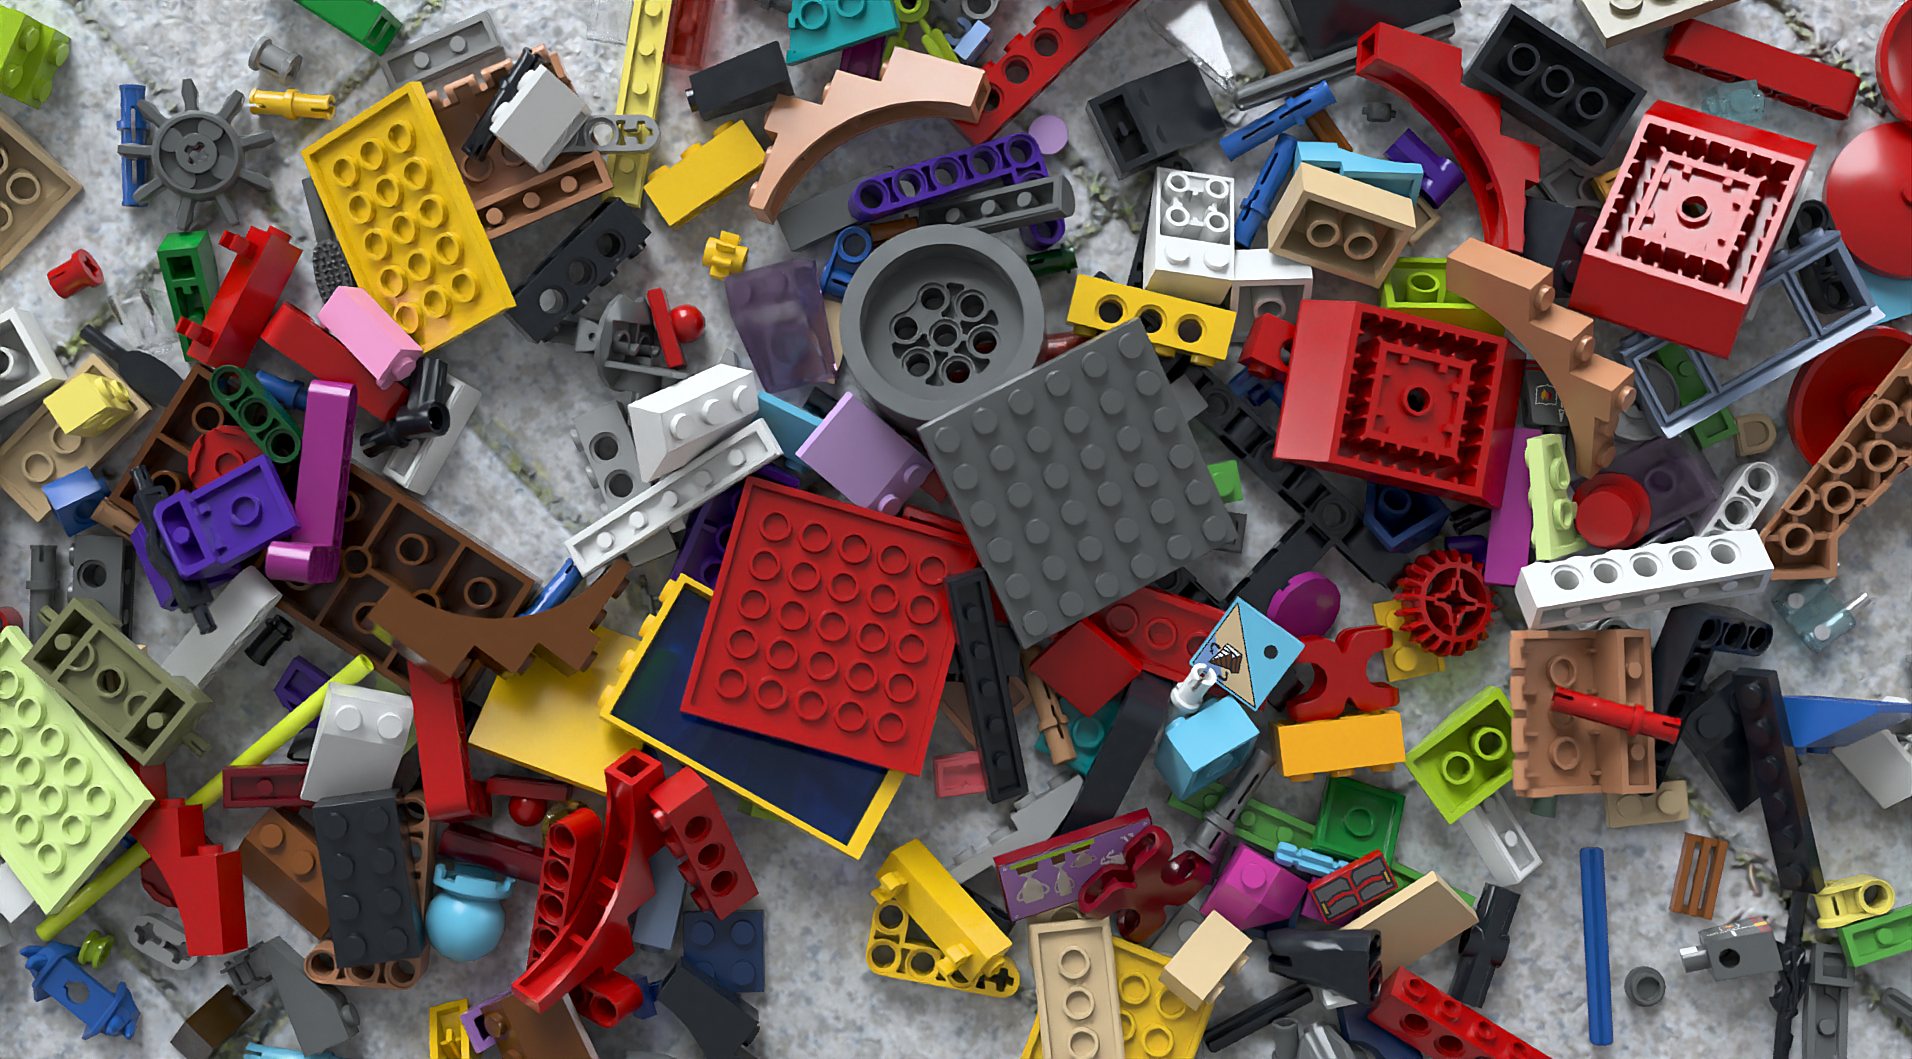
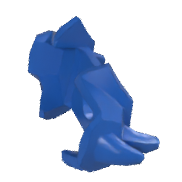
(102, 1012)

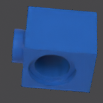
(75, 499)

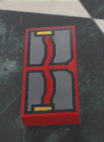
(1352, 886)

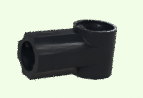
(425, 412)

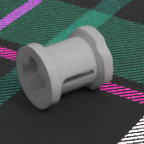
(275, 61)

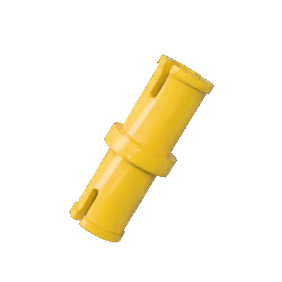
(292, 104)

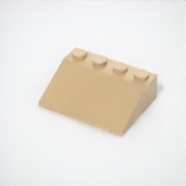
(31, 188)

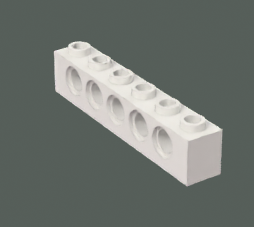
(1643, 579)

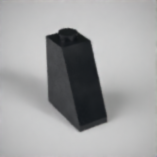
(740, 83)

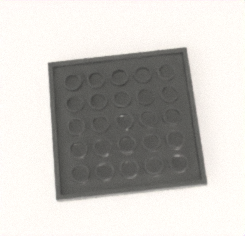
(1078, 482)

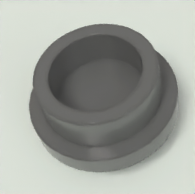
(1644, 986)

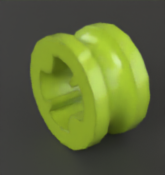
(96, 949)

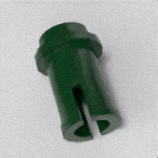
(1052, 261)

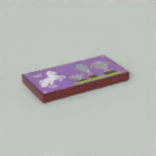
(1056, 868)

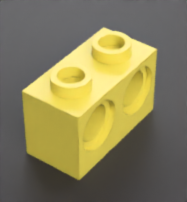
(89, 405)

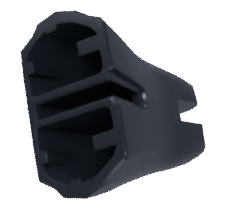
(1330, 959)

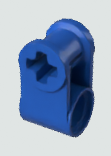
(842, 266)

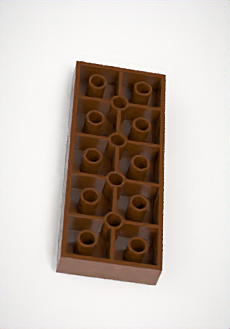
(384, 542)

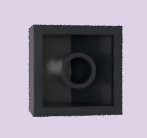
(1556, 239)

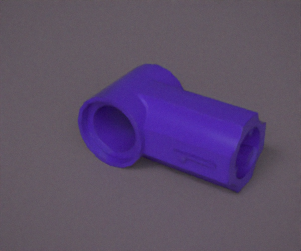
(1440, 174)

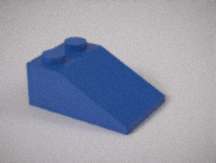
(1838, 722)

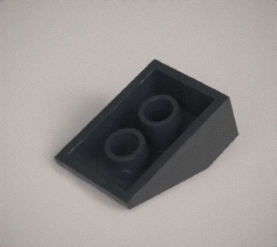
(1719, 741)

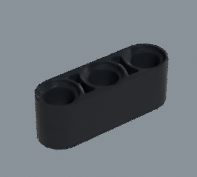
(1814, 277)

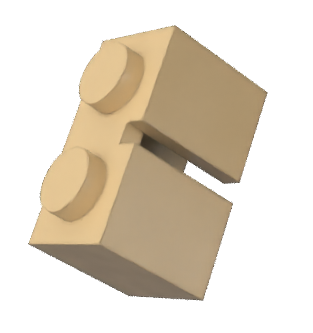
(1205, 960)

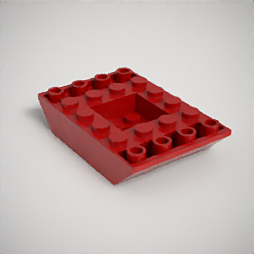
(1681, 273)
(1351, 409)

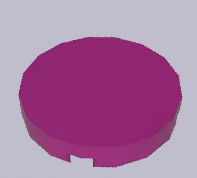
(1306, 605)

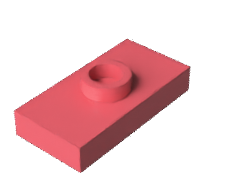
(957, 774)

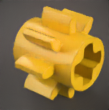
(725, 255)

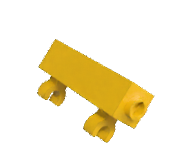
(942, 911)

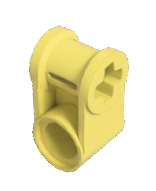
(1844, 902)

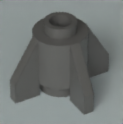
(1326, 1042)

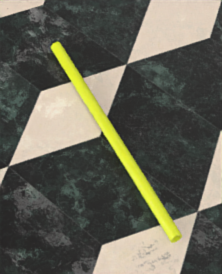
(207, 795)

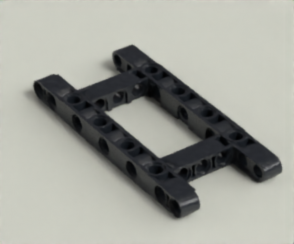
(1295, 484)

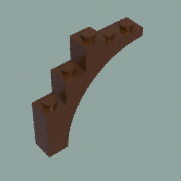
(441, 639)

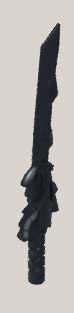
(1793, 976)

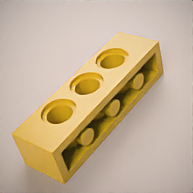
(1213, 323)

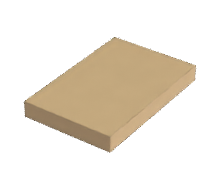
(1416, 921)

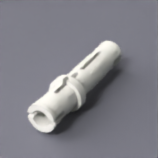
(1186, 698)

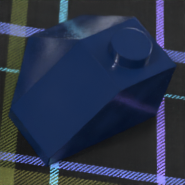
(1403, 517)

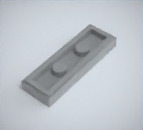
(442, 52)

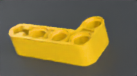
(907, 947)

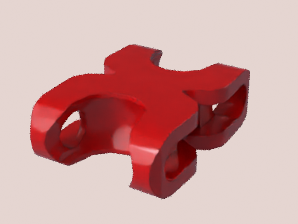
(1342, 674)

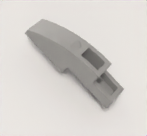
(1034, 819)

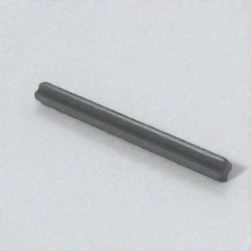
(1325, 68)

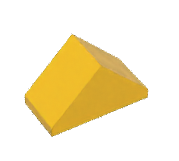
(447, 1033)

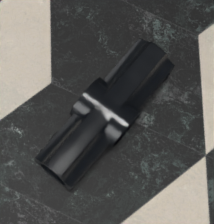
(1484, 945)

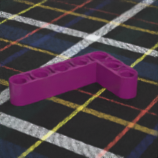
(321, 488)

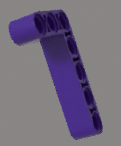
(964, 179)

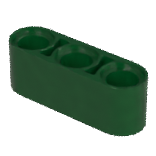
(242, 408)

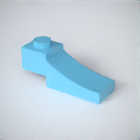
(1391, 176)

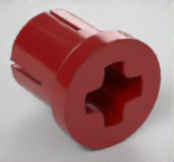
(75, 274)

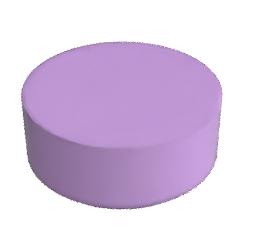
(1050, 134)

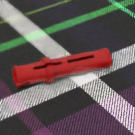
(1632, 719)

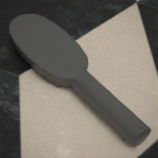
(328, 257)

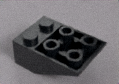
(1154, 118)

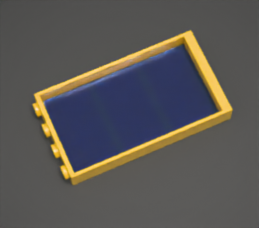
(805, 787)

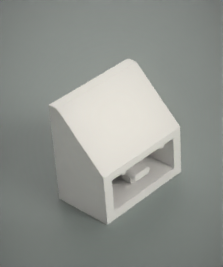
(539, 118)
(1882, 761)

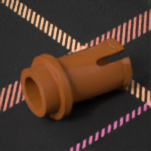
(886, 230)

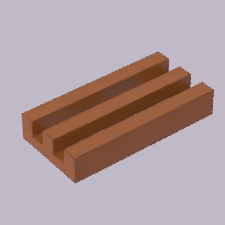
(1713, 879)

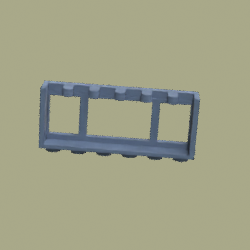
(1780, 268)

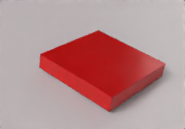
(1085, 666)

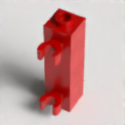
(244, 299)

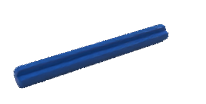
(1596, 946)

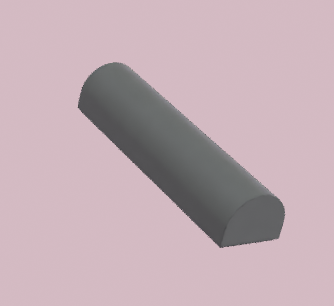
(1005, 207)

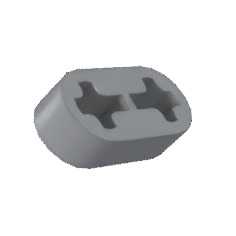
(160, 949)

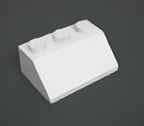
(691, 418)

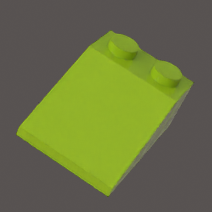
(1466, 754)

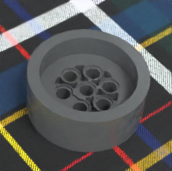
(890, 294)

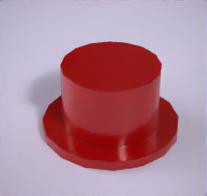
(1612, 510)

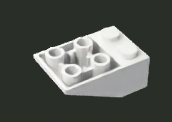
(1190, 236)

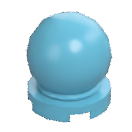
(467, 915)

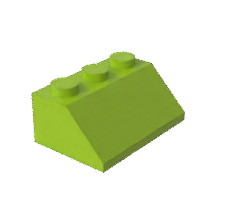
(1419, 289)

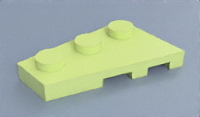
(1552, 510)

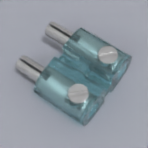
(1815, 612)

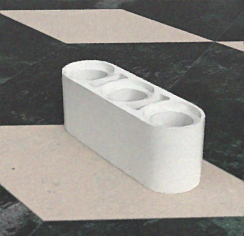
(1737, 491)

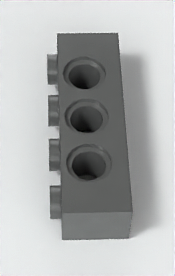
(117, 592)

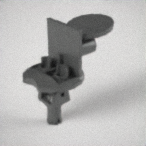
(622, 348)

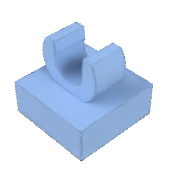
(973, 43)

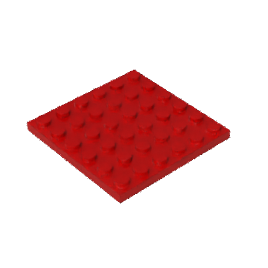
(829, 627)

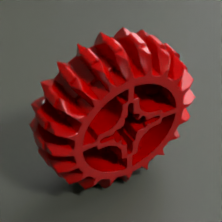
(1434, 622)

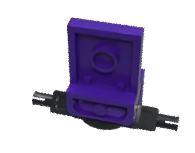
(201, 536)

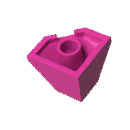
(1254, 890)

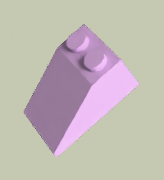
(864, 457)

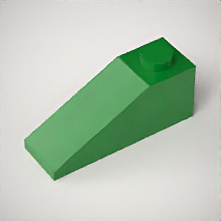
(189, 277)

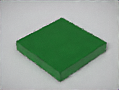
(1357, 820)

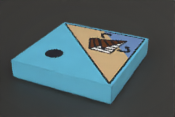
(1247, 653)

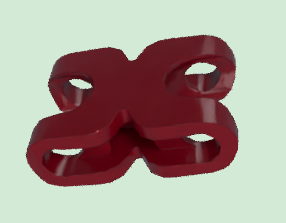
(1144, 884)

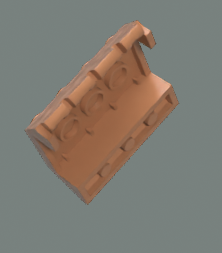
(504, 186)
(1567, 752)

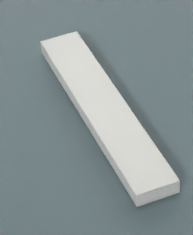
(673, 497)

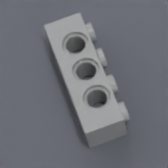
(589, 432)

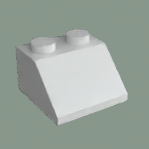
(1264, 286)

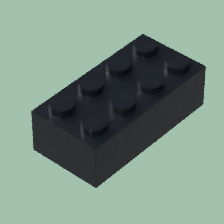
(1553, 85)
(369, 877)

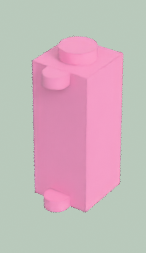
(370, 335)

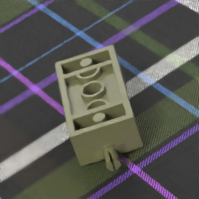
(149, 709)

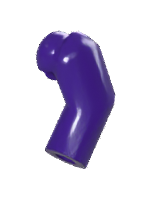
(1471, 544)

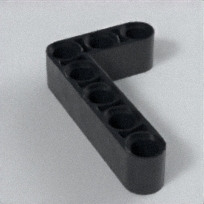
(1683, 657)
(1121, 752)

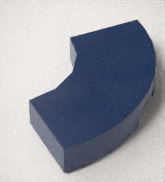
(1382, 1044)

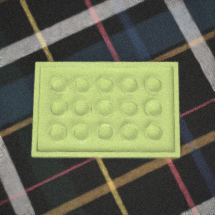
(60, 784)

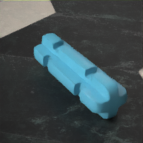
(1306, 860)

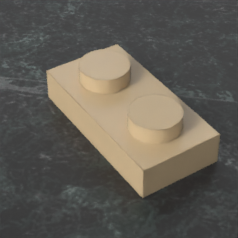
(1665, 805)

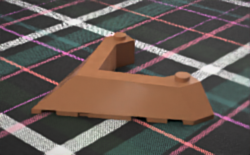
(1844, 481)

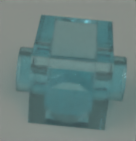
(1735, 102)

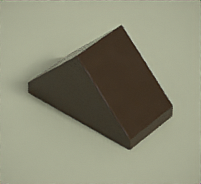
(212, 1025)

